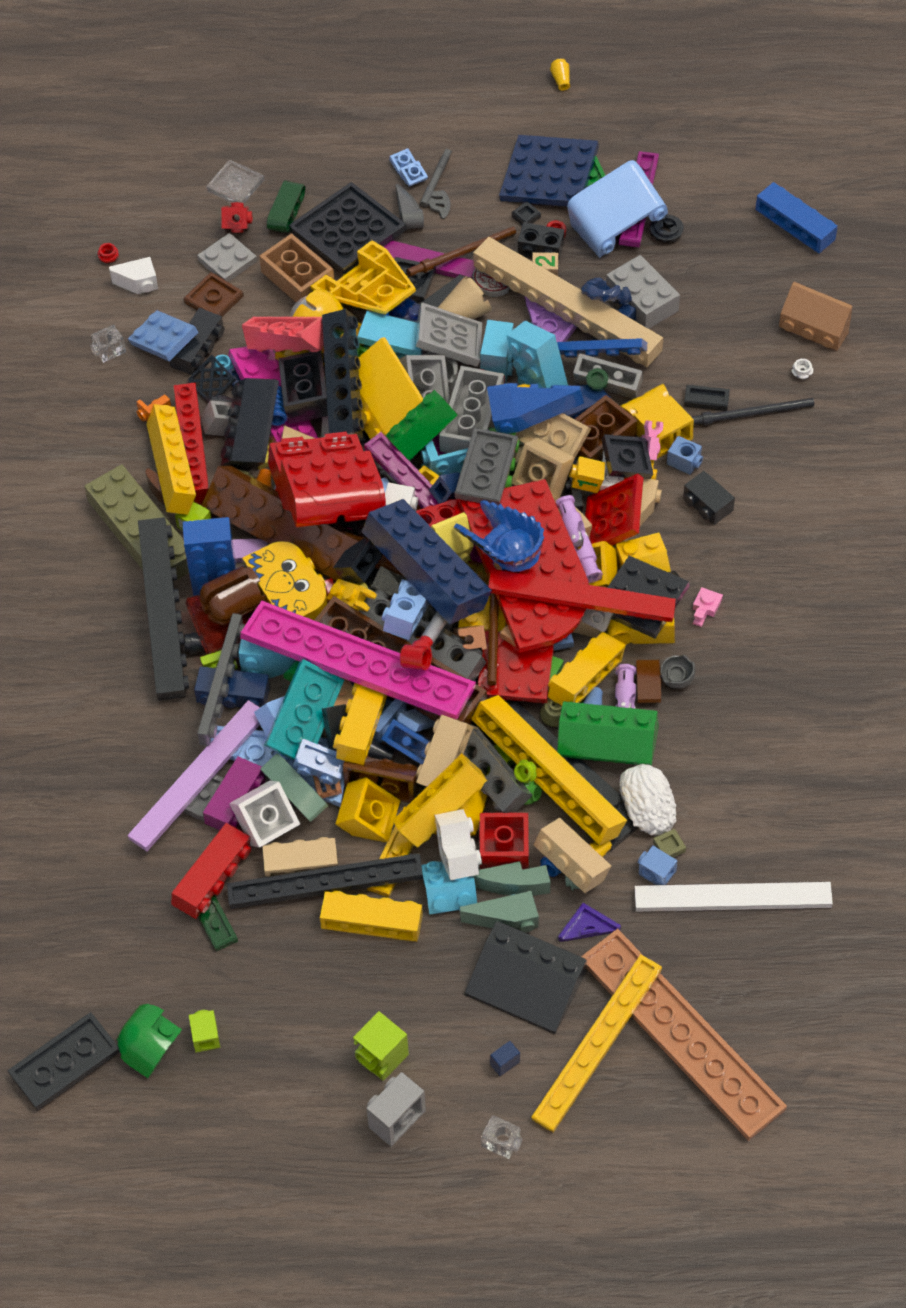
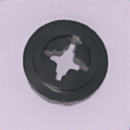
(670, 222)

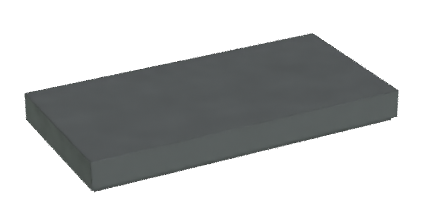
(486, 466)

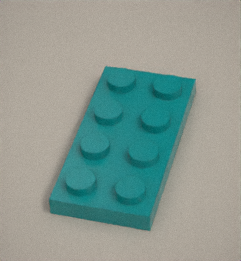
(301, 709)

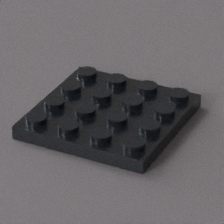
(345, 225)

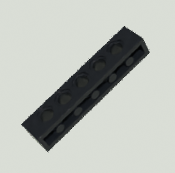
(336, 367)

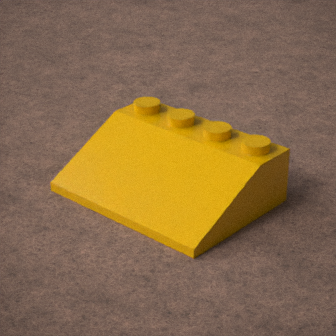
(385, 389)

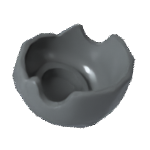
(677, 671)

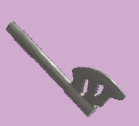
(429, 194)

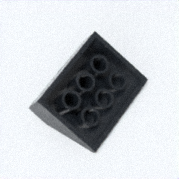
(526, 977)

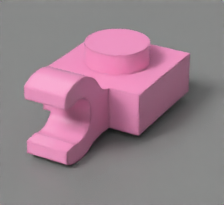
(651, 438)
(705, 604)

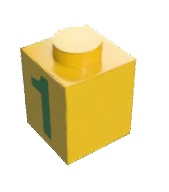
(587, 474)

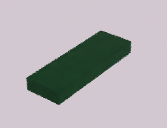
(217, 926)

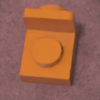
(144, 411)

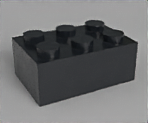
(304, 386)

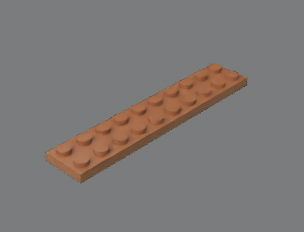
(689, 1041)

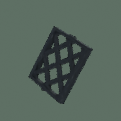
(222, 369)

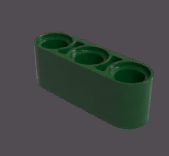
(286, 206)

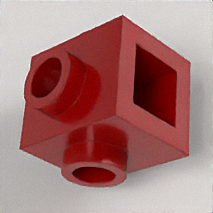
(229, 220)

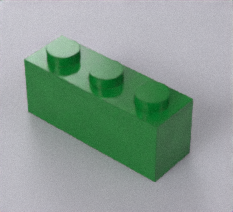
(421, 424)

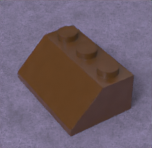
(604, 418)
(391, 776)

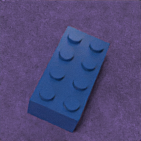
(208, 550)

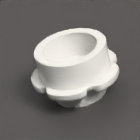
(802, 364)

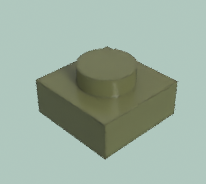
(670, 843)

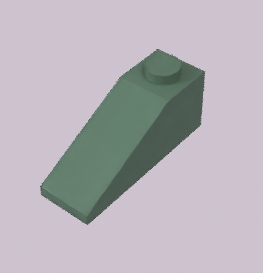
(513, 910)

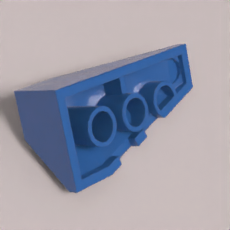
(523, 407)

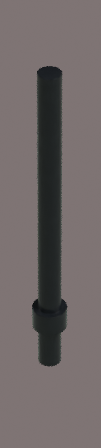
(708, 418)

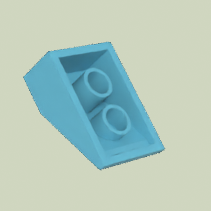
(262, 660)

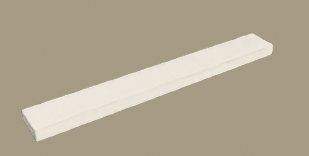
(733, 896)

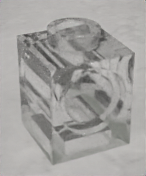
(107, 343)
(496, 1127)

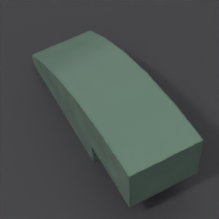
(295, 787)
(511, 879)

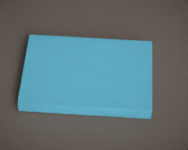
(398, 332)

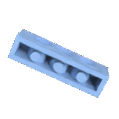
(404, 611)

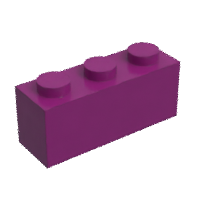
(239, 780)

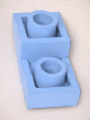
(408, 168)

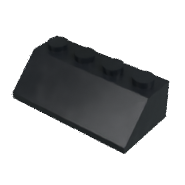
(249, 423)

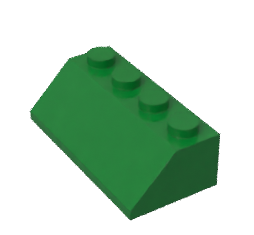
(607, 733)

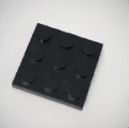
(646, 579)

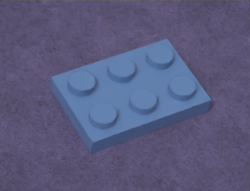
(162, 335)

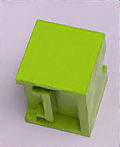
(381, 1046)

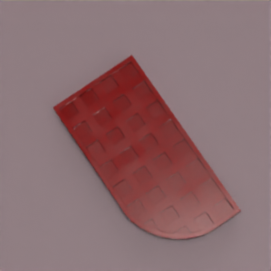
(532, 621)

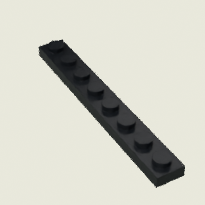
(324, 880)

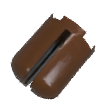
(231, 594)

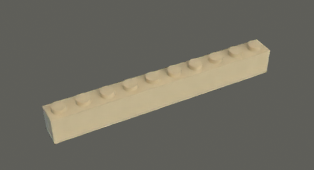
(563, 298)

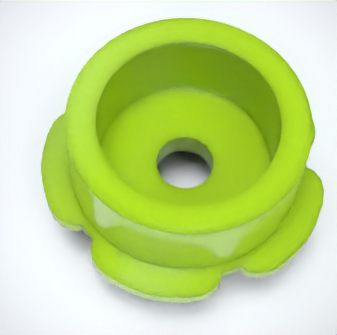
(521, 774)

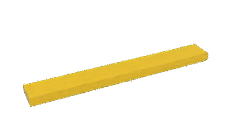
(596, 1043)

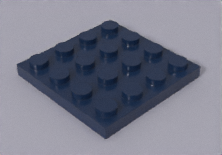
(548, 169)

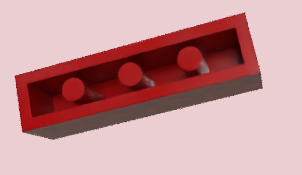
(211, 870)

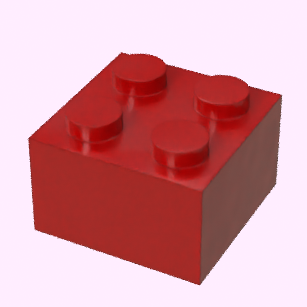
(504, 839)

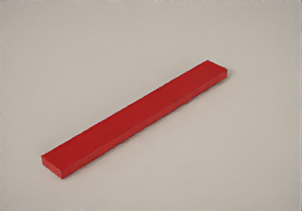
(582, 595)

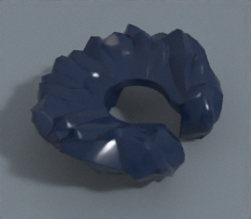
(599, 290)

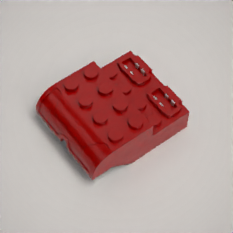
(325, 478)

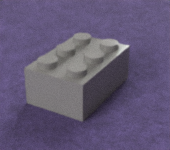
(649, 291)

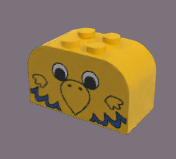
(288, 579)

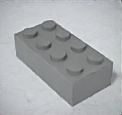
(472, 405)

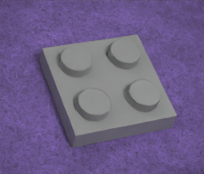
(227, 258)

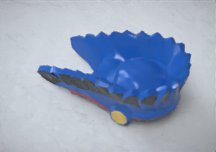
(513, 541)

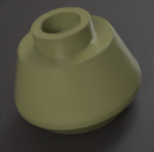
(550, 713)

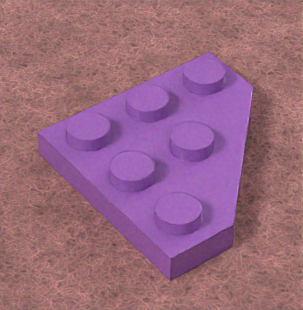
(549, 321)

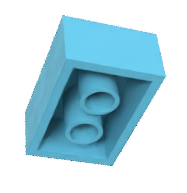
(536, 356)

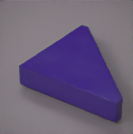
(587, 923)

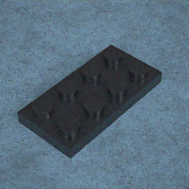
(64, 1061)

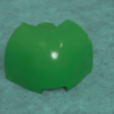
(146, 1038)

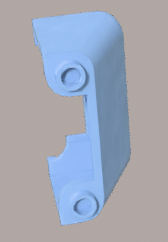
(614, 206)

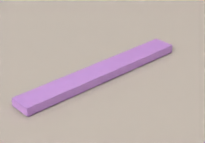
(195, 777)

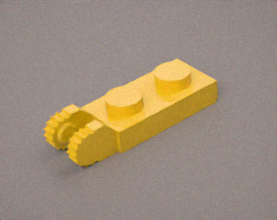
(351, 594)

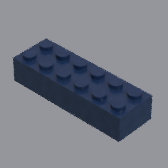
(426, 561)

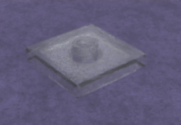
(235, 182)

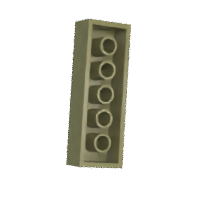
(121, 504)

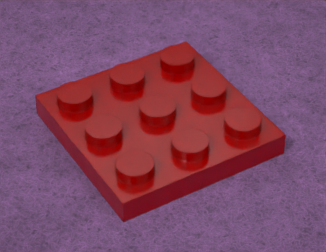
(615, 511)
(519, 675)

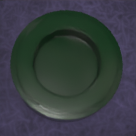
(597, 379)

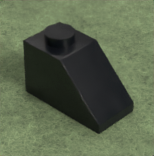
(358, 561)

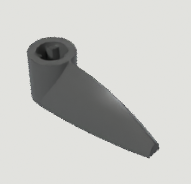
(409, 209)

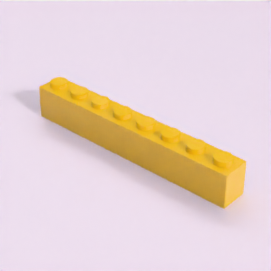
(553, 772)

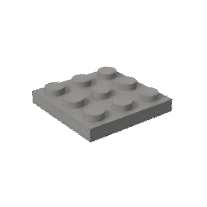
(449, 334)

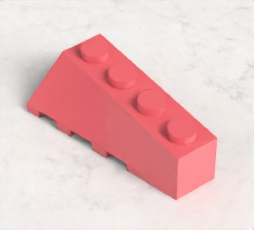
(284, 333)

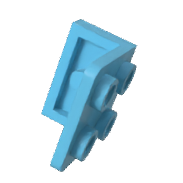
(444, 463)
(446, 894)

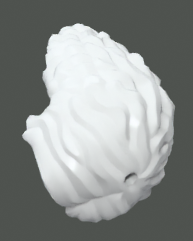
(648, 799)

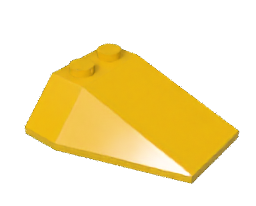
(373, 285)

